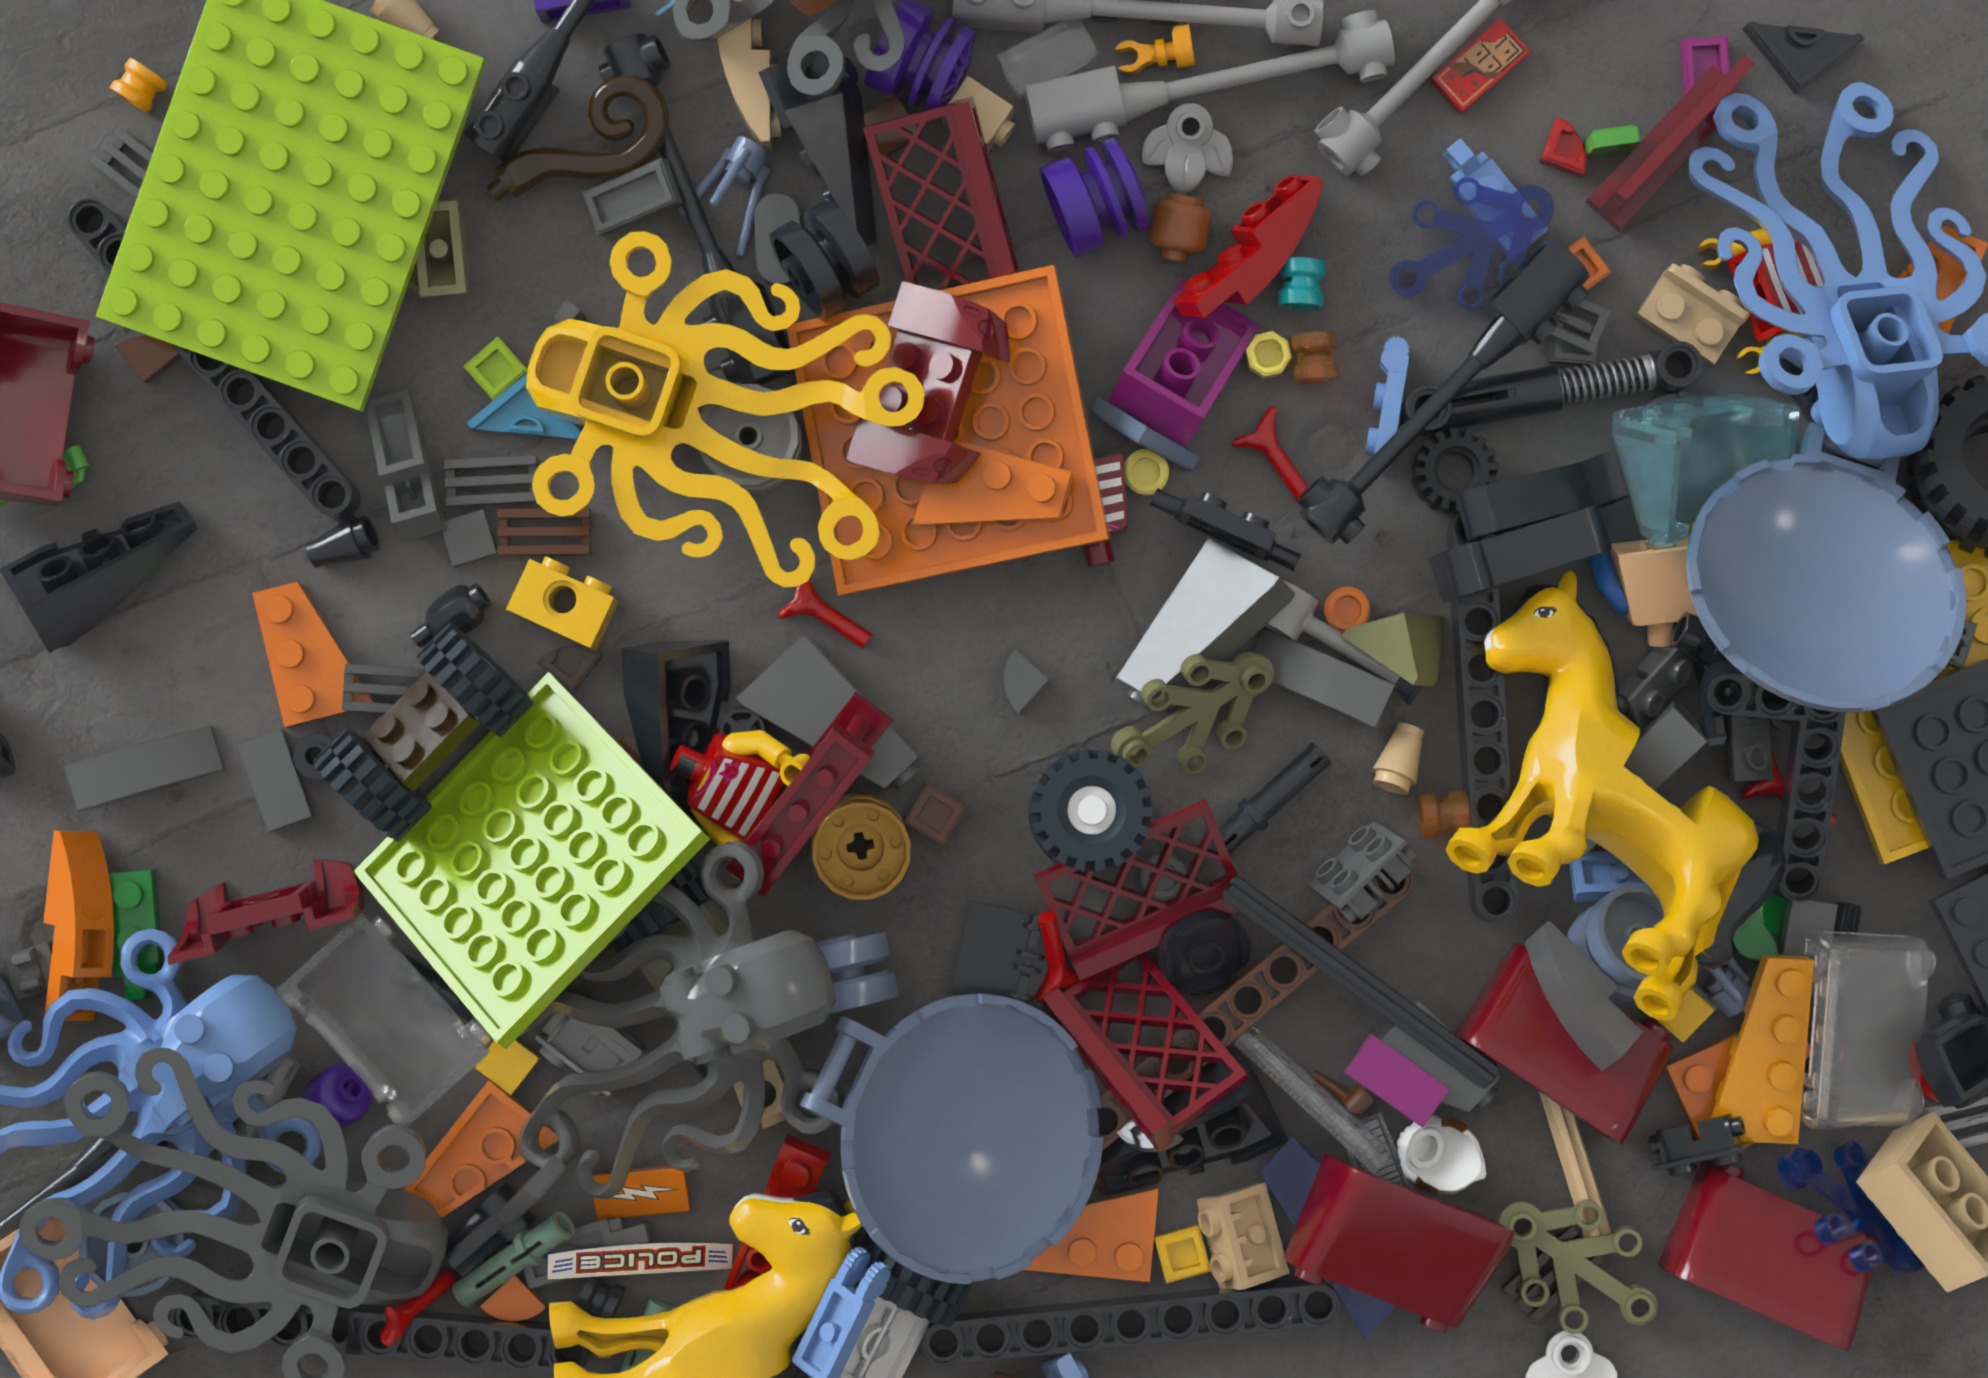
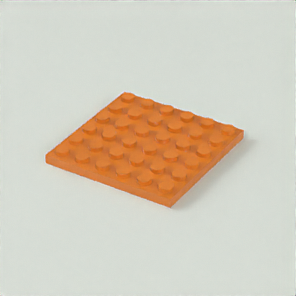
(1015, 408)

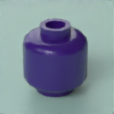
(341, 1093)

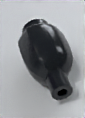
(459, 606)

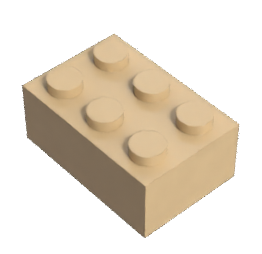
(1933, 1199)

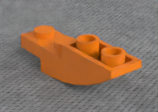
(82, 913)

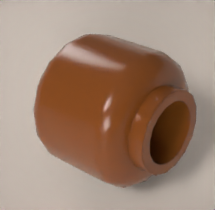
(1179, 226)

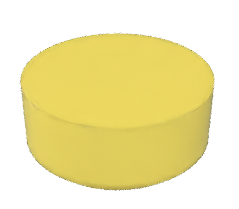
(1145, 472)

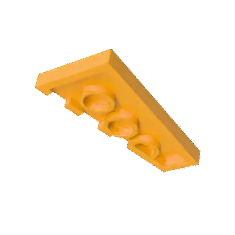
(1770, 1052)

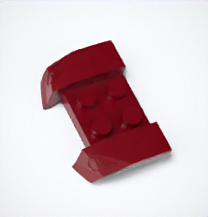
(942, 346)
(213, 919)

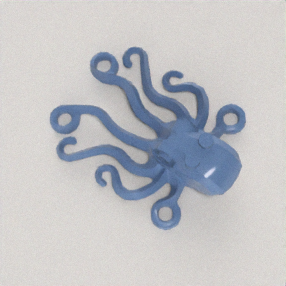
(1868, 337)
(228, 1039)

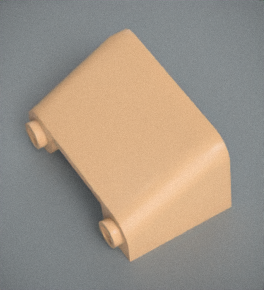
(64, 1343)

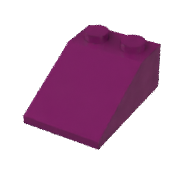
(1182, 368)

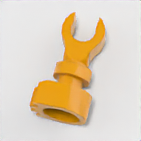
(1179, 49)

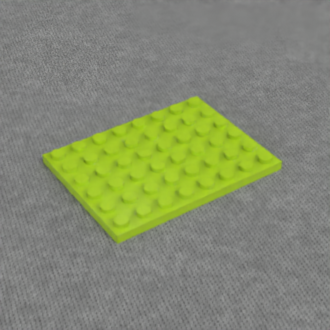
(292, 191)

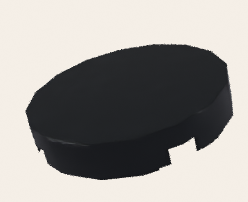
(1204, 952)

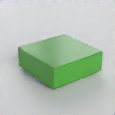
(1611, 141)

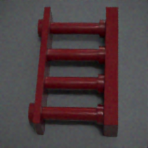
(816, 788)

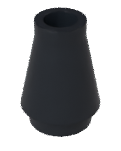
(346, 542)

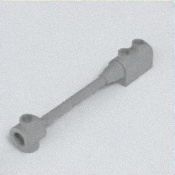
(1285, 21)
(1099, 104)
(1352, 136)

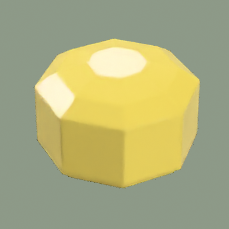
(1268, 355)

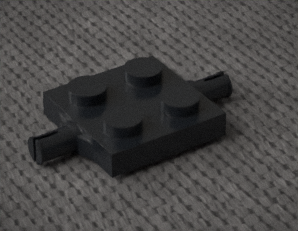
(1244, 533)

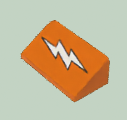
(645, 1193)

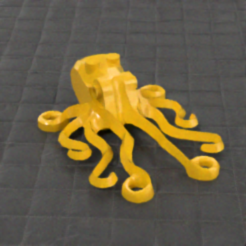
(643, 395)

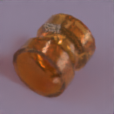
(1314, 357)
(1442, 814)

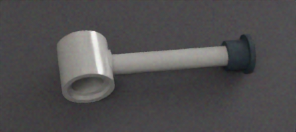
(1299, 617)

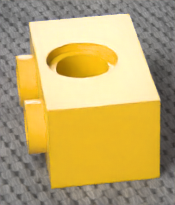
(535, 602)

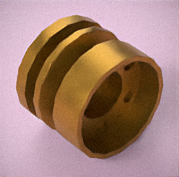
(866, 873)

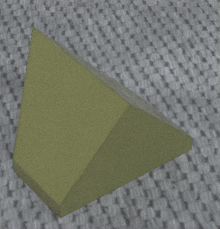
(444, 255)
(1404, 644)

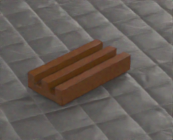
(505, 532)

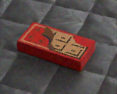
(1480, 66)

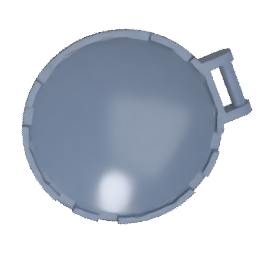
(1826, 580)
(965, 1135)

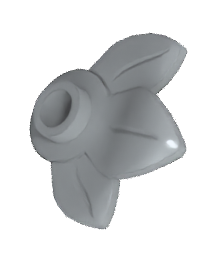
(1188, 155)

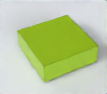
(495, 368)

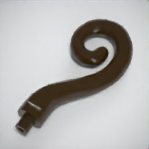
(534, 165)

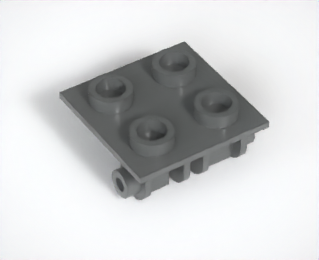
(1368, 851)

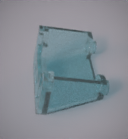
(1689, 448)

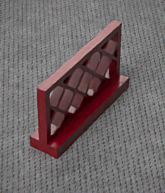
(1665, 147)
(977, 179)
(1147, 927)
(1120, 1076)

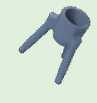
(740, 163)
(1727, 989)

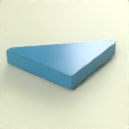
(517, 414)

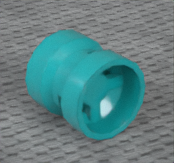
(1301, 284)

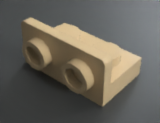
(1692, 311)
(1242, 1237)

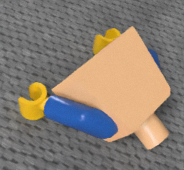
(1645, 585)

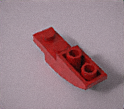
(1263, 246)
(793, 1175)

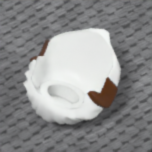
(1441, 1156)

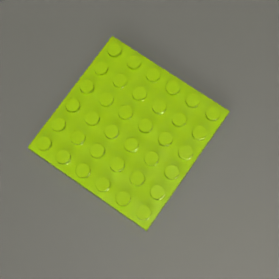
(531, 860)

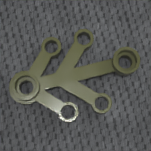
(1243, 679)
(1571, 1259)

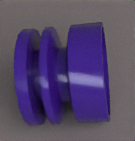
(928, 58)
(1095, 197)

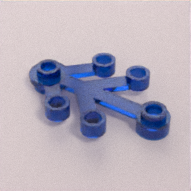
(1478, 237)
(1804, 1168)

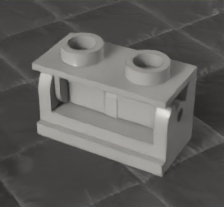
(587, 1046)

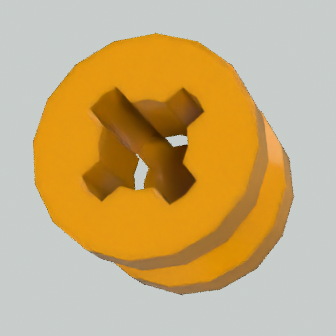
(139, 85)

